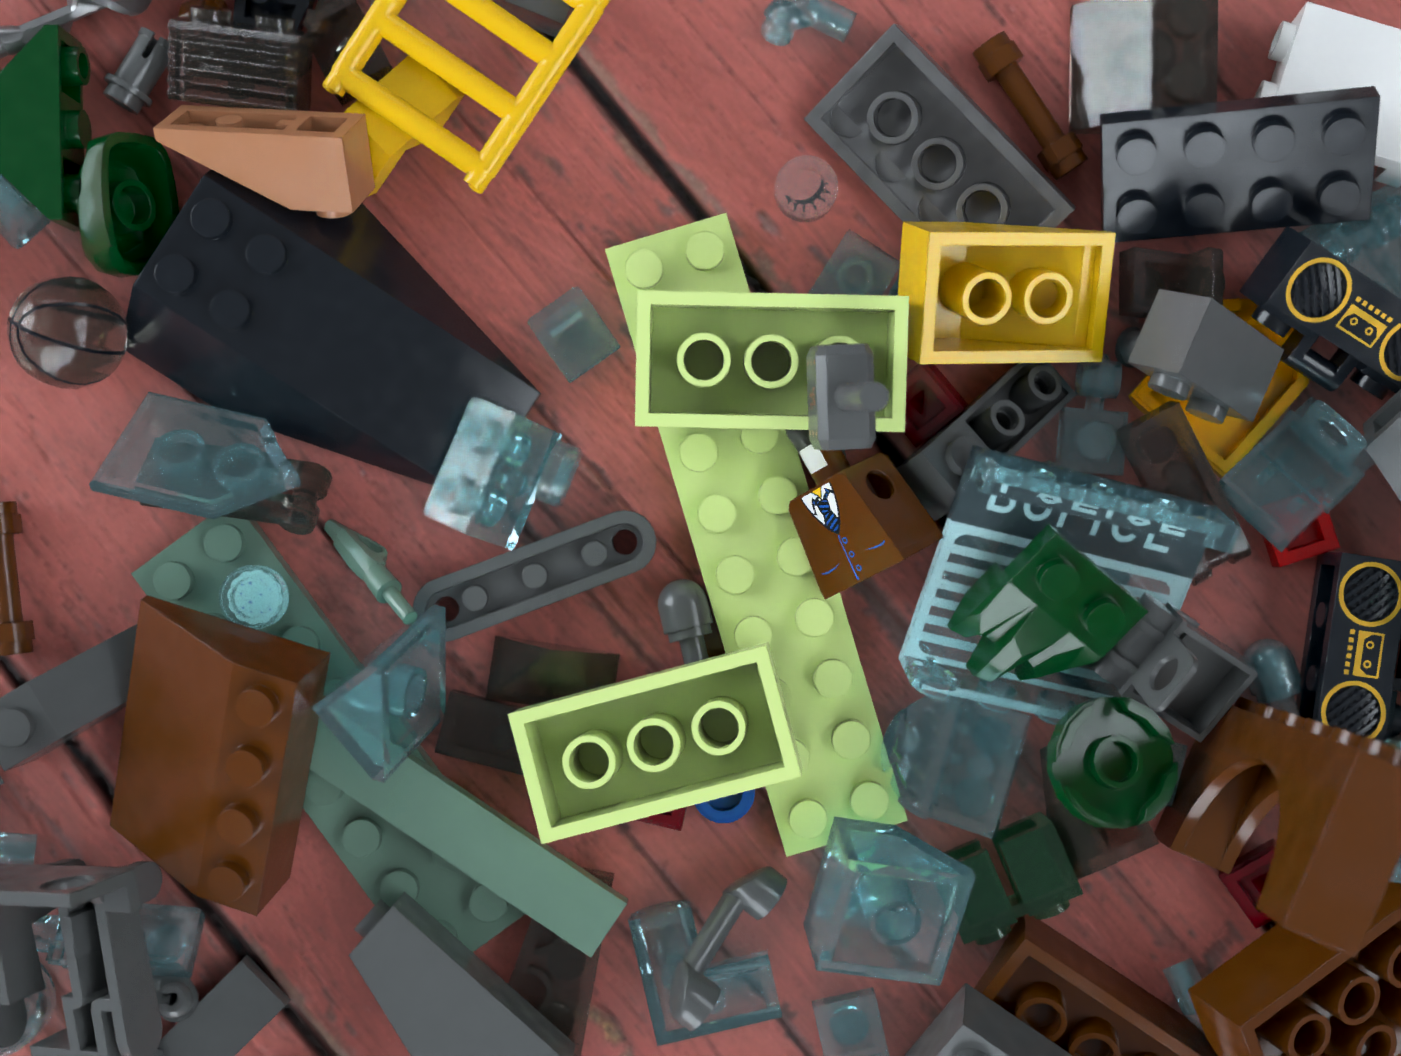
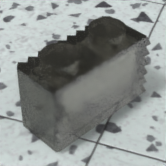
(239, 62)

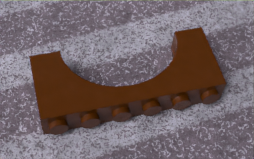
(1334, 816)

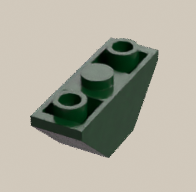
(46, 123)

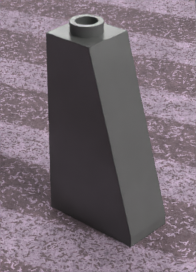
(443, 993)

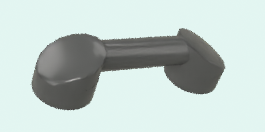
(691, 992)

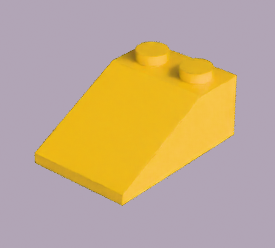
(1005, 292)

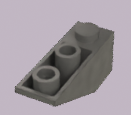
(997, 419)

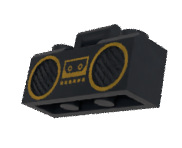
(1326, 297)
(1353, 646)

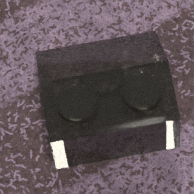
(1140, 57)

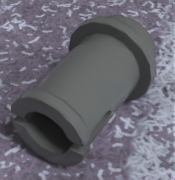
(138, 72)

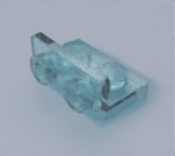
(491, 474)

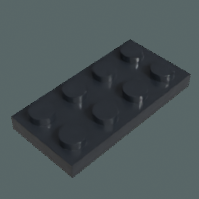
(1239, 164)

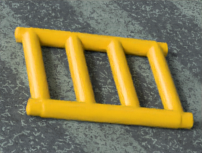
(515, 112)

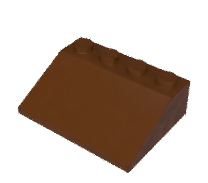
(217, 751)
(1308, 998)

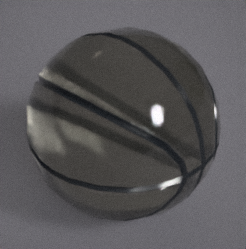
(67, 332)

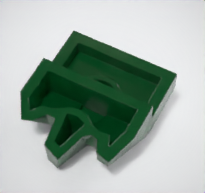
(1044, 612)

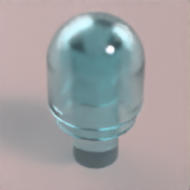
(1277, 674)

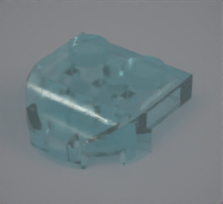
(954, 761)

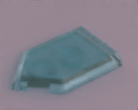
(195, 459)

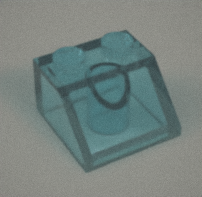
(885, 904)

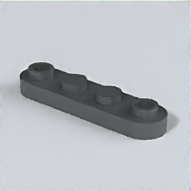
(539, 573)

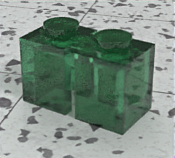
(1036, 872)

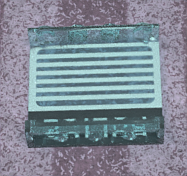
(1001, 504)

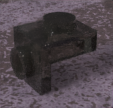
(1148, 270)

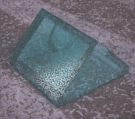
(391, 696)

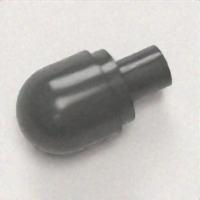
(686, 617)

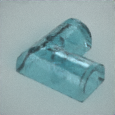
(747, 982)

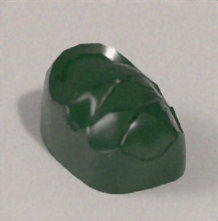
(125, 201)

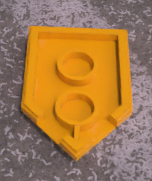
(1231, 441)

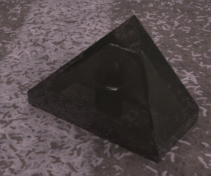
(543, 671)

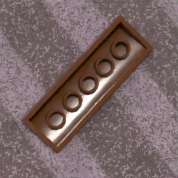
(1082, 999)

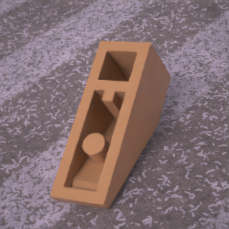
(286, 155)

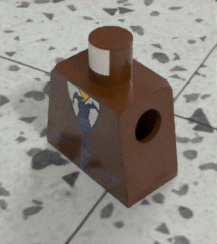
(857, 519)

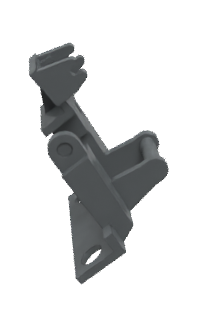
(106, 953)

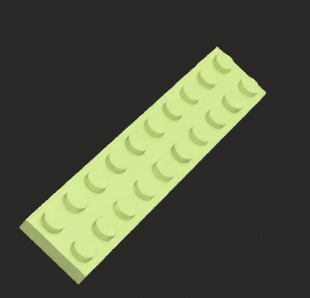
(755, 569)

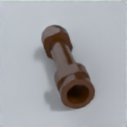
(999, 60)
(14, 632)

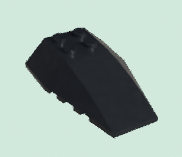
(315, 329)

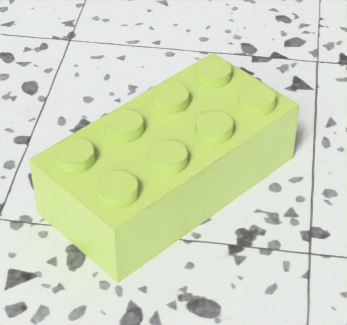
(745, 354)
(655, 743)

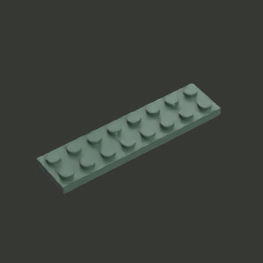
(370, 847)

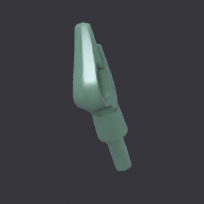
(368, 562)

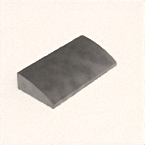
(930, 144)

